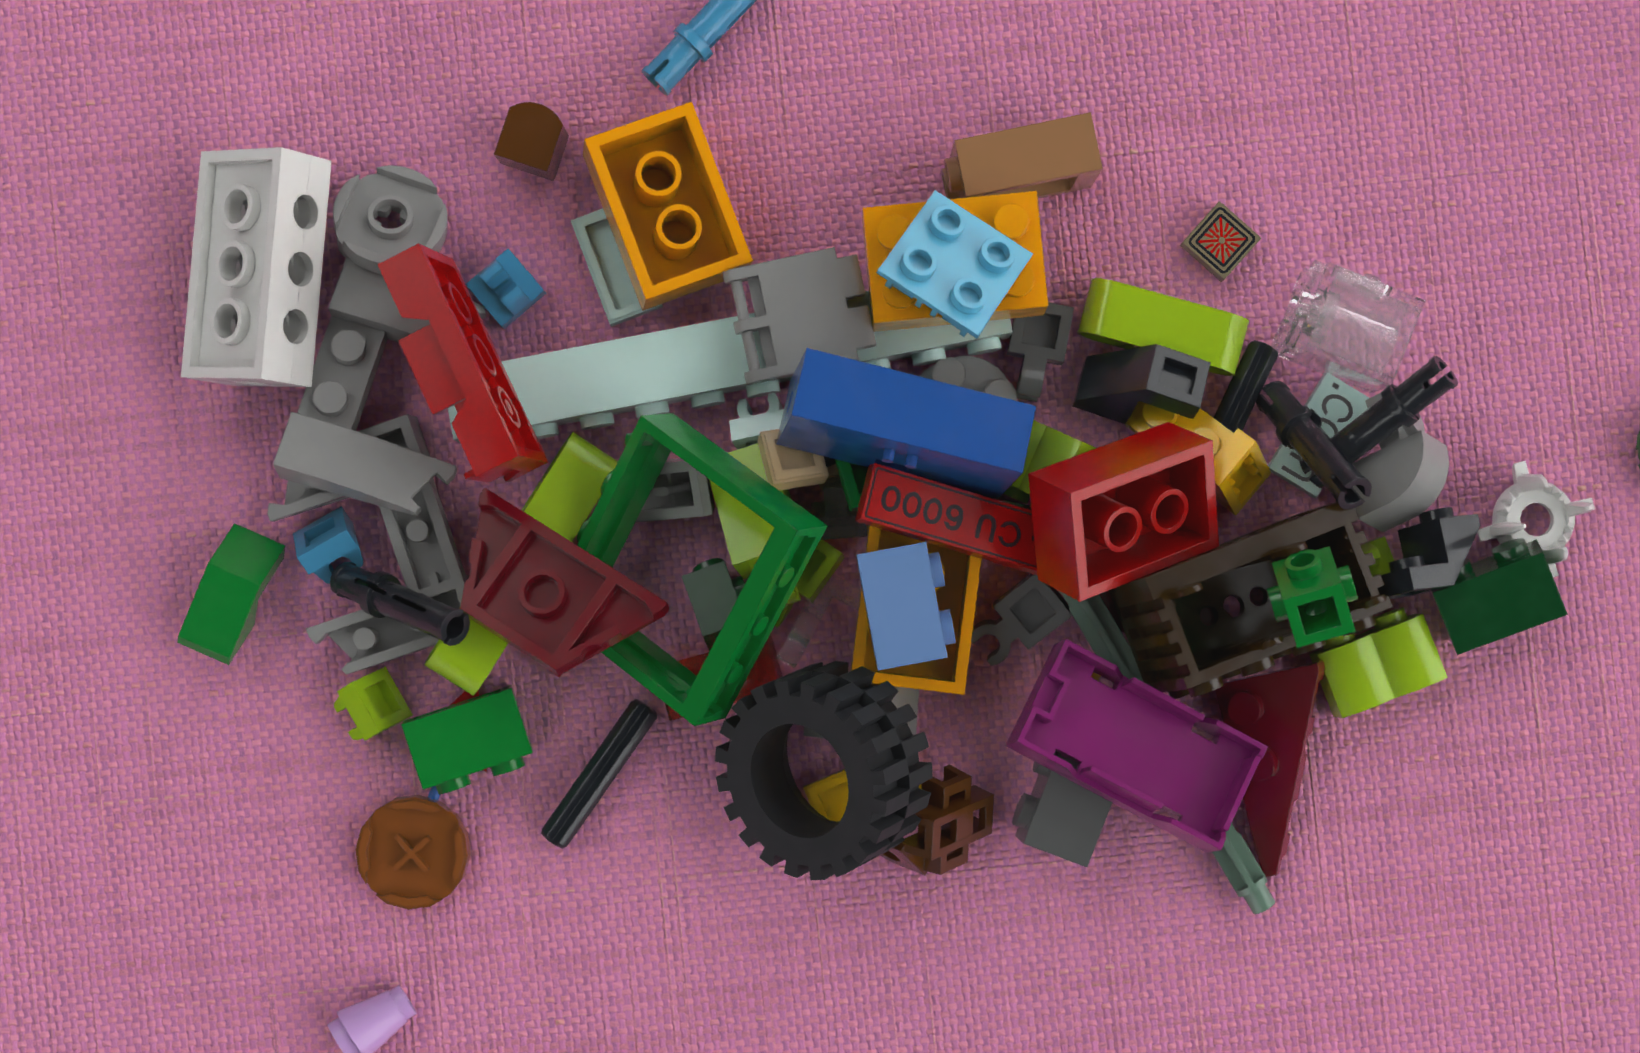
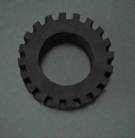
(875, 753)

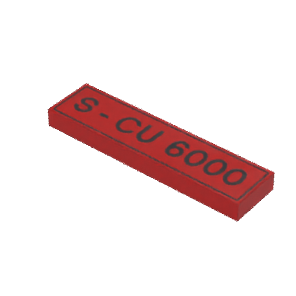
(948, 517)

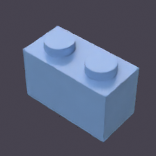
(904, 605)

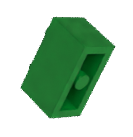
(468, 739)

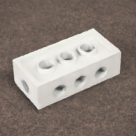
(256, 267)

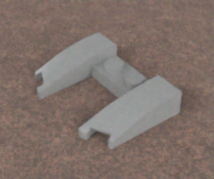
(321, 438)
(422, 550)

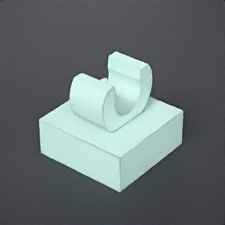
(748, 427)

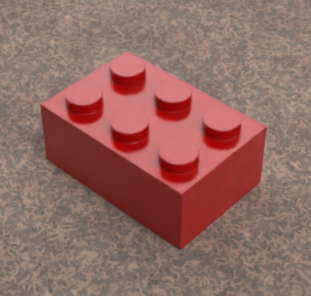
(1124, 510)

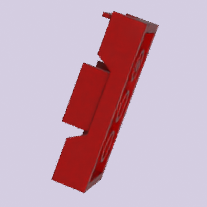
(460, 365)

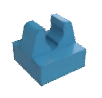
(506, 288)
(326, 541)

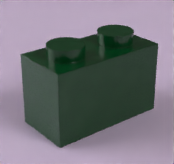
(1499, 596)

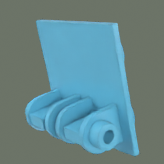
(954, 264)

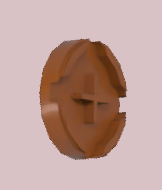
(413, 851)

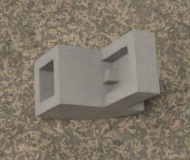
(1403, 475)

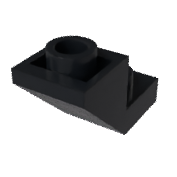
(1150, 374)
(1431, 553)

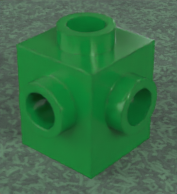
(1313, 596)

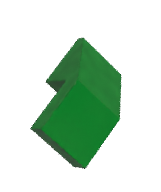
(229, 594)

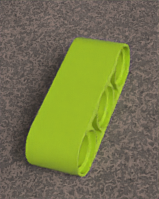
(1140, 317)

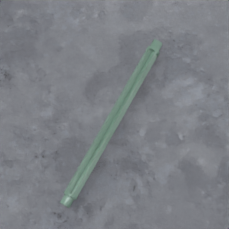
(1109, 643)

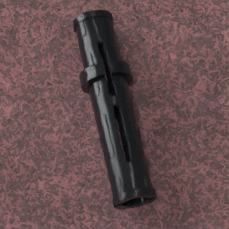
(1398, 407)
(1302, 431)
(384, 596)

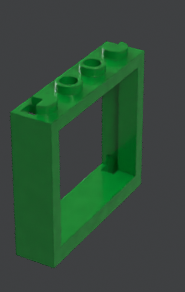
(760, 602)

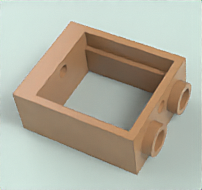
(1036, 157)

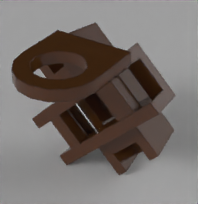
(946, 825)

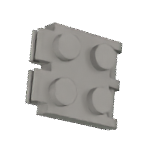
(798, 307)

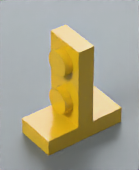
(1237, 457)

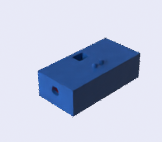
(905, 423)

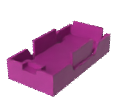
(1136, 746)

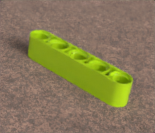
(559, 502)

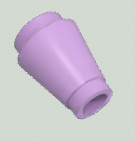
(372, 1021)

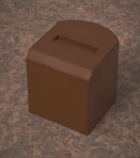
(532, 140)

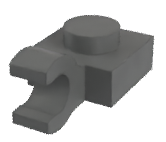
(1039, 342)

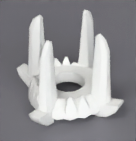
(1535, 489)

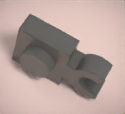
(1026, 613)

